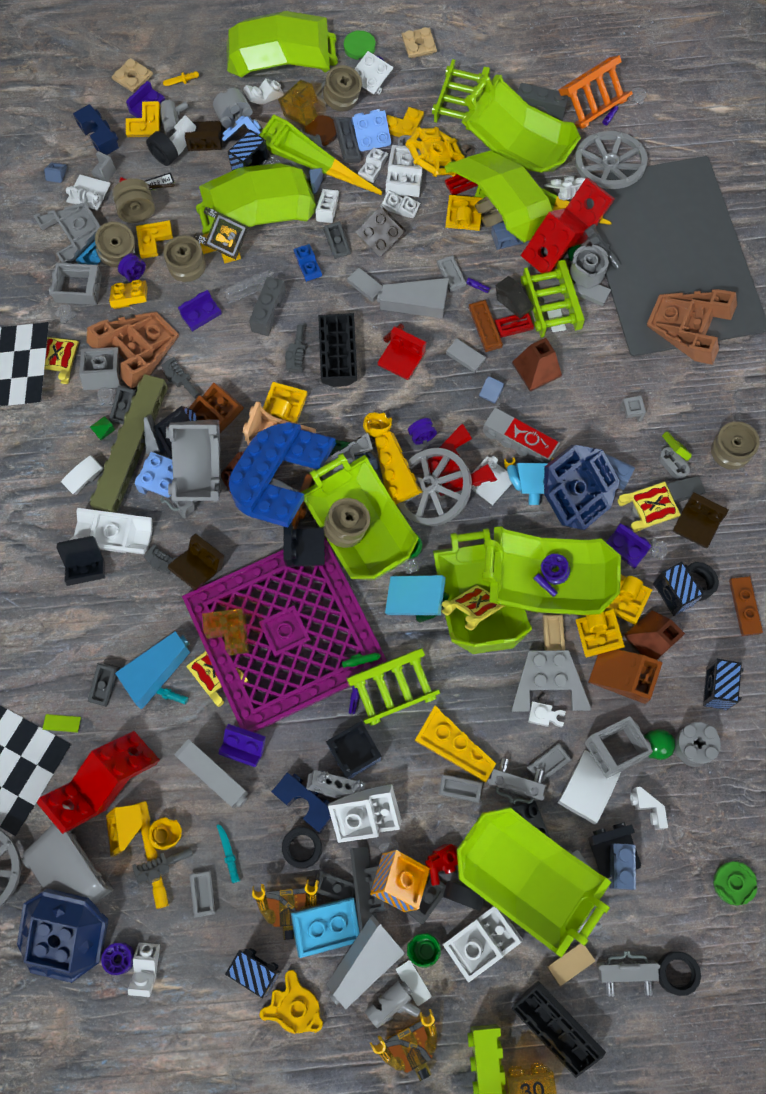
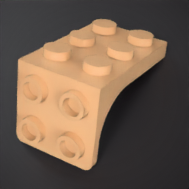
(261, 420)

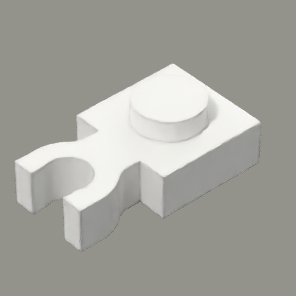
(542, 715)

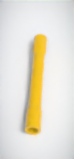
(159, 891)

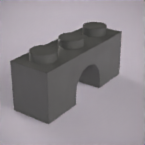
(549, 99)
(263, 313)

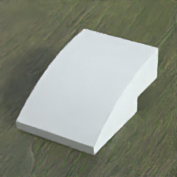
(403, 175)
(588, 789)
(365, 814)
(482, 943)

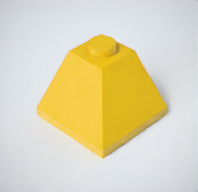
(122, 826)

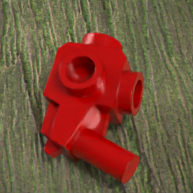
(442, 859)

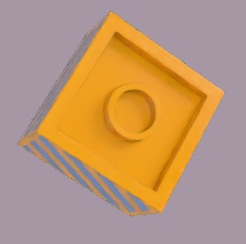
(400, 881)

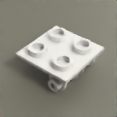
(373, 72)
(568, 186)
(89, 191)
(493, 490)

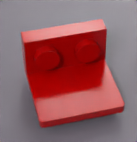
(402, 353)

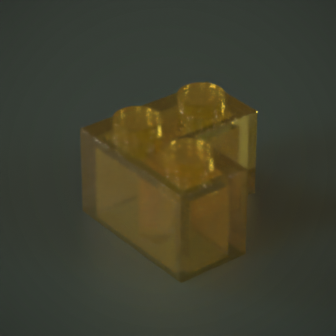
(299, 103)
(231, 626)

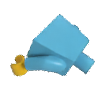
(527, 478)

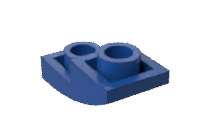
(307, 262)

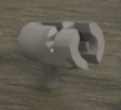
(170, 115)
(393, 1001)

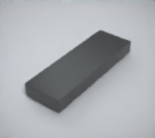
(347, 140)

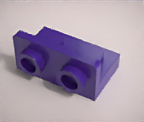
(143, 94)
(199, 310)
(629, 545)
(242, 745)

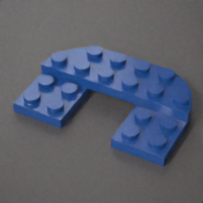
(259, 463)

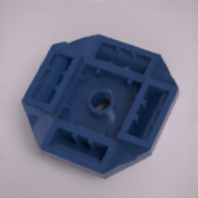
(594, 483)
(76, 924)

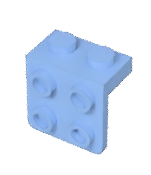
(251, 125)
(371, 130)
(155, 475)

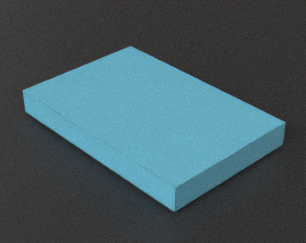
(415, 595)
(325, 927)

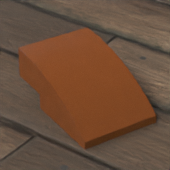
(217, 405)

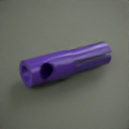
(610, 115)
(477, 285)
(544, 584)
(354, 698)

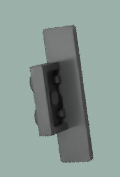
(363, 881)

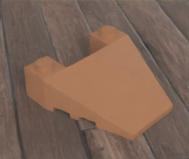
(686, 319)
(139, 341)

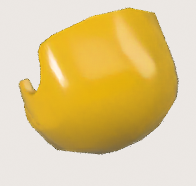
(377, 424)
(164, 833)

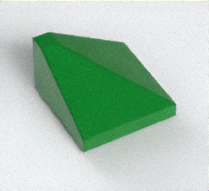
(102, 428)

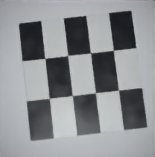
(22, 363)
(26, 766)

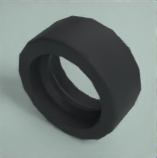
(162, 148)
(709, 576)
(286, 847)
(463, 895)
(695, 973)

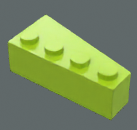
(487, 1059)

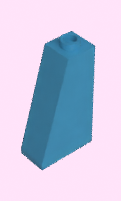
(153, 668)

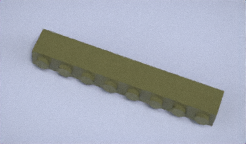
(128, 449)

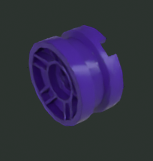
(131, 267)
(422, 430)
(550, 563)
(110, 955)

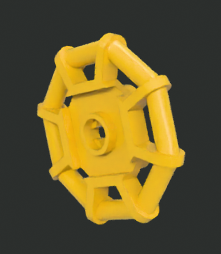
(433, 150)

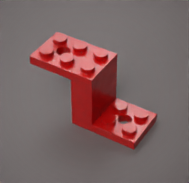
(567, 226)
(97, 781)

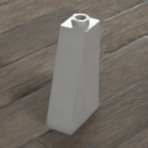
(415, 297)
(212, 774)
(364, 963)

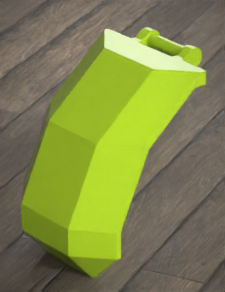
(279, 41)
(517, 129)
(509, 190)
(258, 195)
(388, 537)
(517, 558)
(463, 571)
(531, 879)

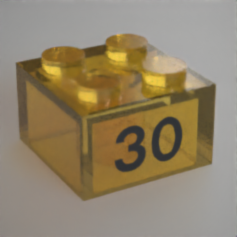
(536, 1080)

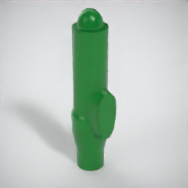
(359, 659)

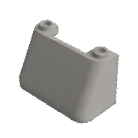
(195, 460)
(64, 866)

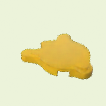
(294, 1008)

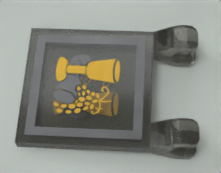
(225, 234)

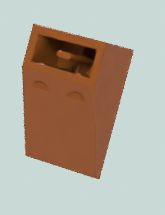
(626, 674)

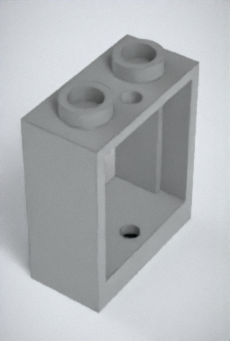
(64, 270)
(603, 757)

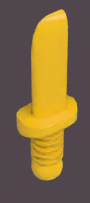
(182, 78)

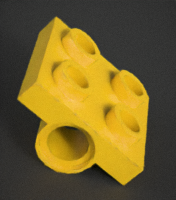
(462, 213)
(125, 294)
(285, 402)
(631, 599)
(599, 633)

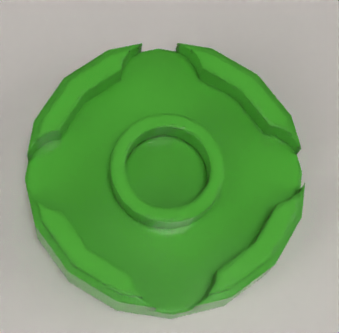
(358, 43)
(735, 883)

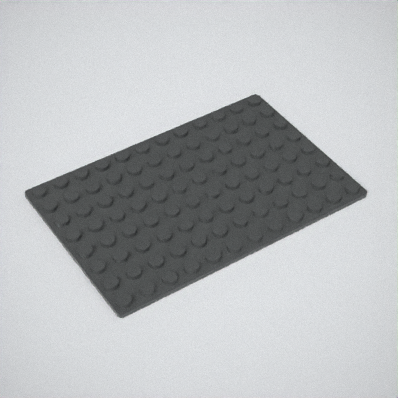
(675, 239)

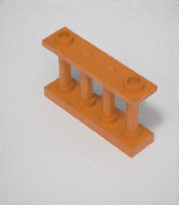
(583, 82)

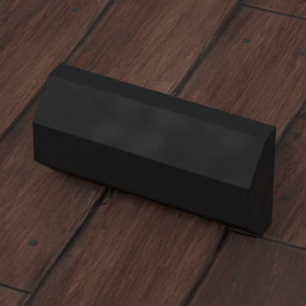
(337, 349)
(558, 1029)

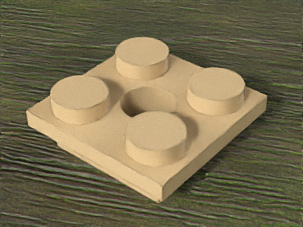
(421, 36)
(125, 75)

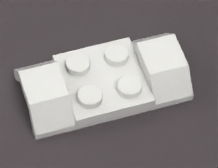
(115, 530)

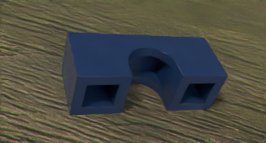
(90, 121)
(291, 789)

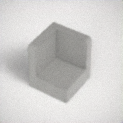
(105, 168)
(633, 407)

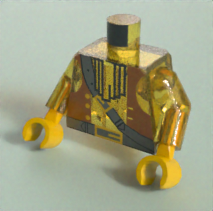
(278, 905)
(410, 1047)

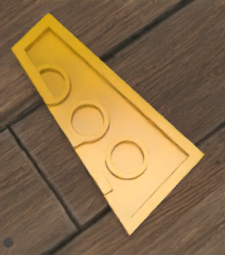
(394, 468)
(452, 744)

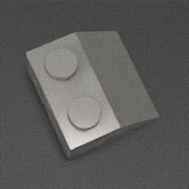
(100, 368)

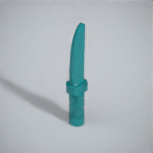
(168, 694)
(230, 858)

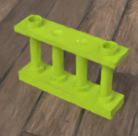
(450, 72)
(565, 287)
(396, 667)

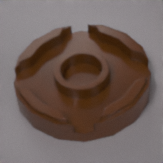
(324, 127)

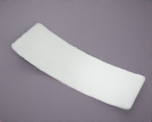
(411, 977)

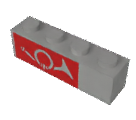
(520, 437)

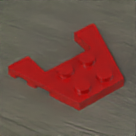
(458, 438)

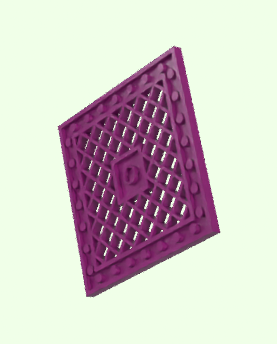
(284, 633)

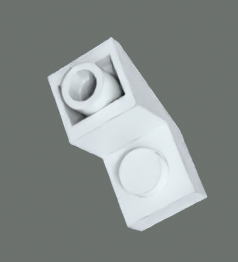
(265, 93)
(643, 801)
(145, 969)

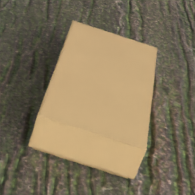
(553, 632)
(570, 964)

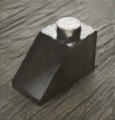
(513, 297)

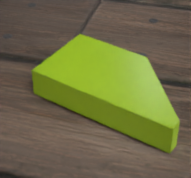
(678, 447)

